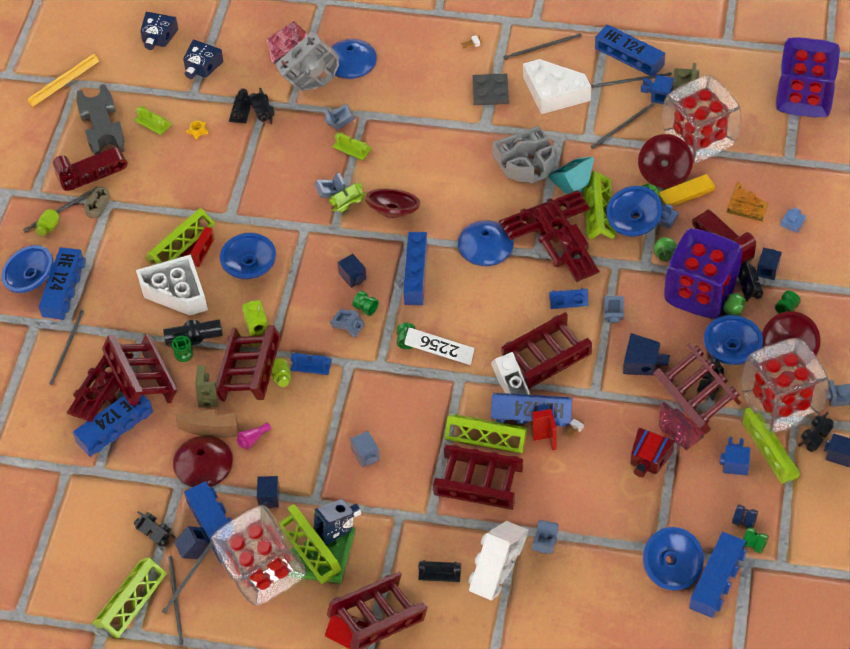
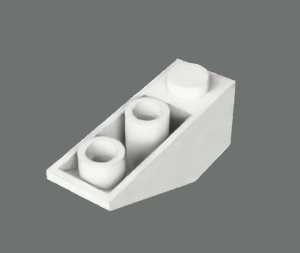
(509, 374)

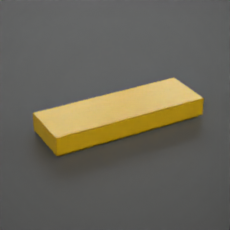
(687, 191)

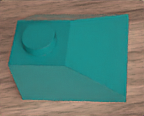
(573, 175)

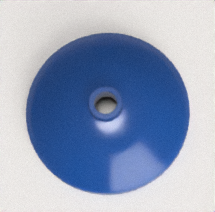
(355, 58)
(634, 202)
(247, 249)
(484, 249)
(27, 269)
(732, 332)
(685, 556)

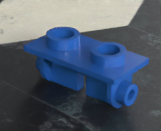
(568, 298)
(310, 364)

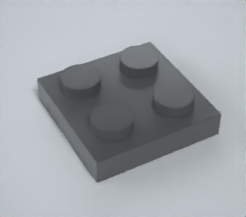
(490, 89)

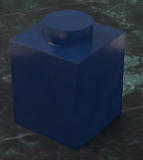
(769, 263)
(352, 270)
(838, 450)
(268, 491)
(192, 542)

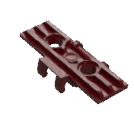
(515, 227)
(570, 239)
(91, 399)

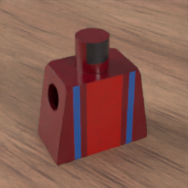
(650, 452)

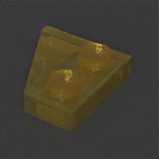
(747, 204)

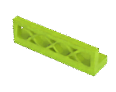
(596, 216)
(174, 236)
(487, 425)
(770, 448)
(318, 545)
(123, 593)

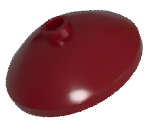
(669, 149)
(392, 202)
(789, 326)
(210, 467)

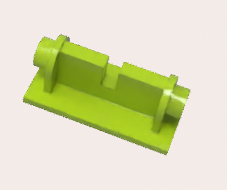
(151, 120)
(351, 146)
(341, 201)

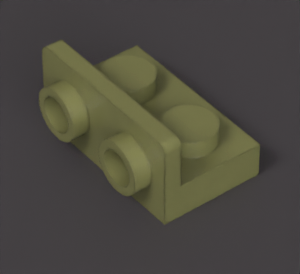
(683, 76)
(205, 389)

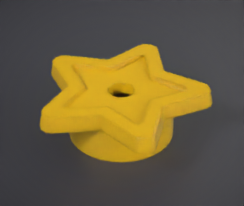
(197, 125)

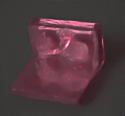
(285, 40)
(679, 427)

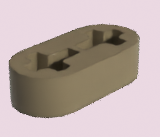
(95, 201)

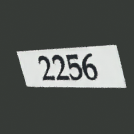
(439, 346)

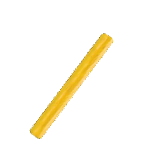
(63, 79)

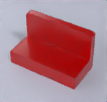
(200, 248)
(544, 427)
(340, 632)

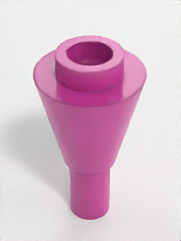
(247, 438)

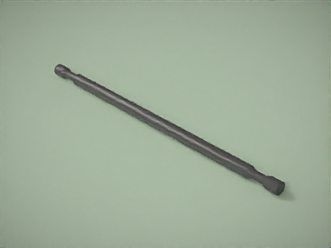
(541, 46)
(628, 80)
(622, 125)
(64, 207)
(66, 347)
(188, 577)
(176, 600)

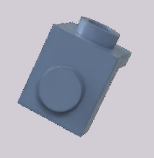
(339, 117)
(328, 188)
(614, 308)
(545, 537)

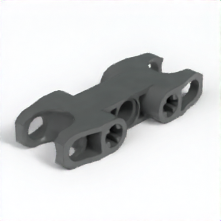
(103, 130)

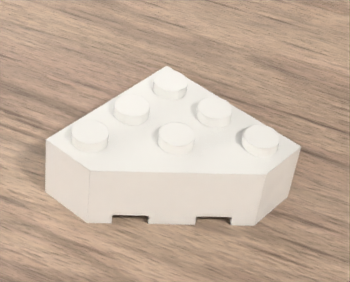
(555, 86)
(174, 285)
(495, 560)

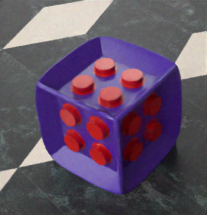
(807, 77)
(702, 273)

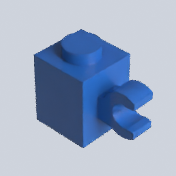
(660, 88)
(735, 458)

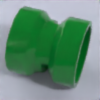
(788, 302)
(365, 303)
(402, 330)
(182, 348)
(755, 540)

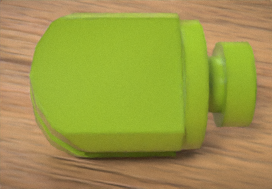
(47, 222)
(281, 372)

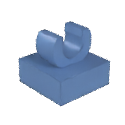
(668, 216)
(793, 220)

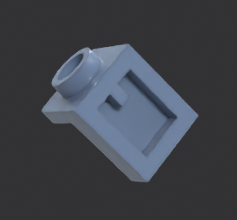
(349, 321)
(838, 394)

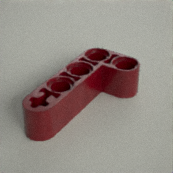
(89, 169)
(711, 223)

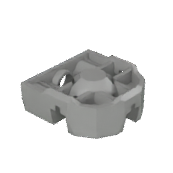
(305, 69)
(514, 158)

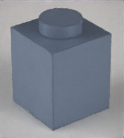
(365, 449)

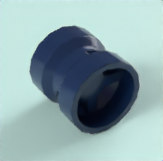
(749, 519)

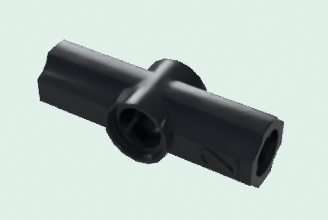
(194, 331)

